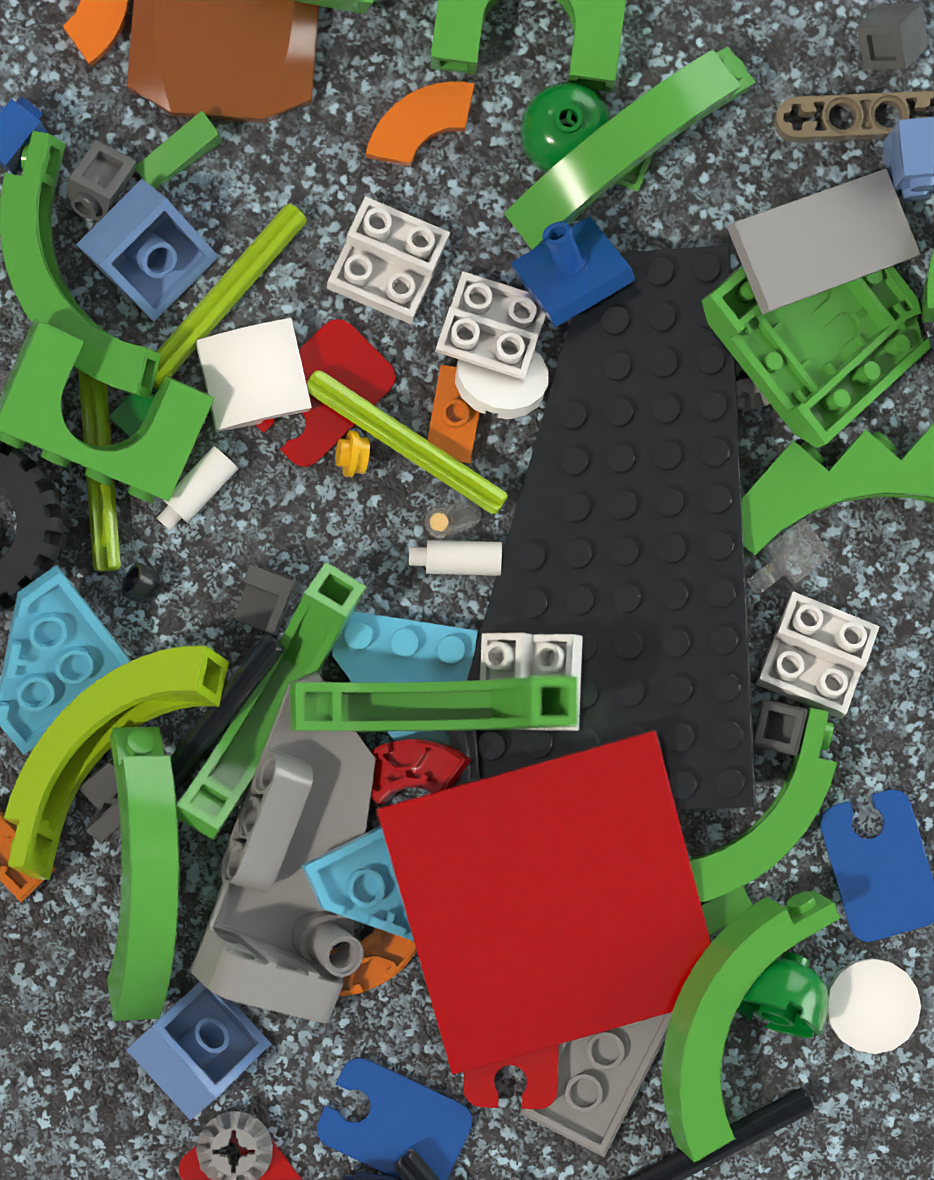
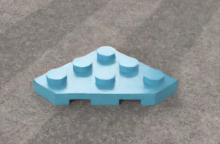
(404, 651)
(51, 656)
(360, 883)

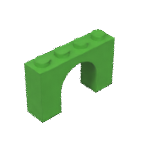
(594, 49)
(146, 460)

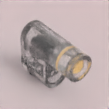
(453, 520)

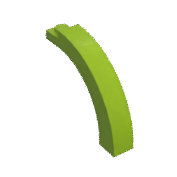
(82, 735)

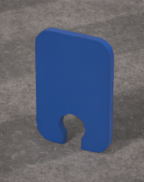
(884, 878)
(399, 1119)

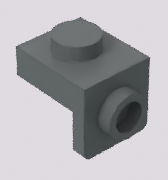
(103, 793)

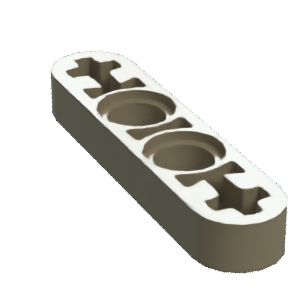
(863, 110)

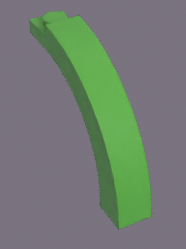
(628, 141)
(37, 279)
(307, 645)
(435, 706)
(780, 825)
(149, 875)
(708, 1006)

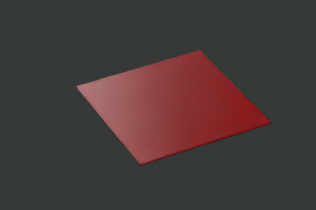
(548, 900)

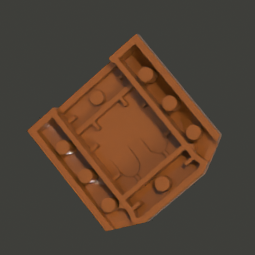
(224, 57)

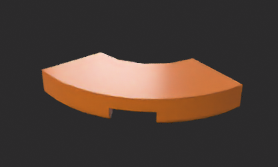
(96, 27)
(419, 118)
(382, 959)

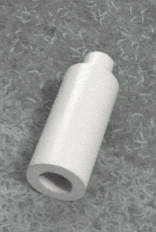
(197, 487)
(458, 557)

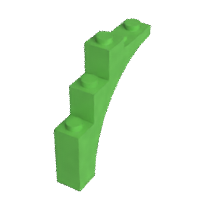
(801, 485)

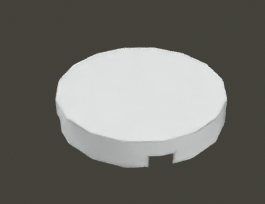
(500, 392)
(873, 1005)

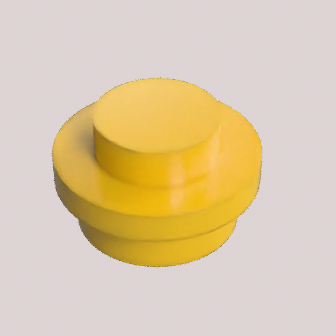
(353, 454)

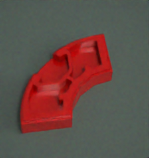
(415, 765)

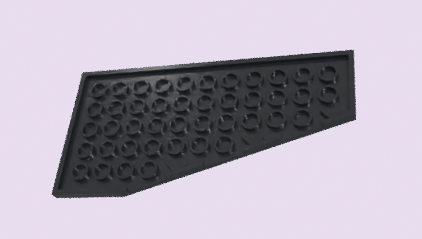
(639, 536)

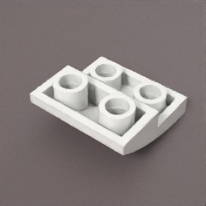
(388, 260)
(491, 326)
(253, 374)
(532, 655)
(817, 655)

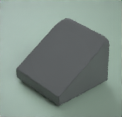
(780, 727)

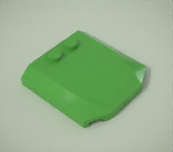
(825, 353)

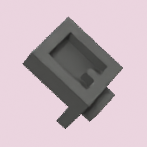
(98, 181)

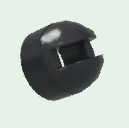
(140, 582)

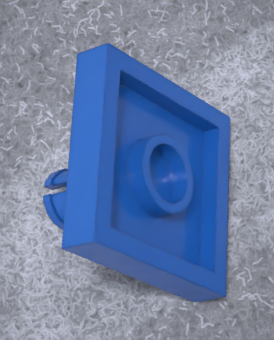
(572, 269)

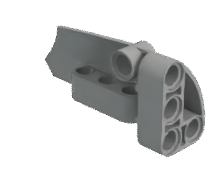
(266, 929)

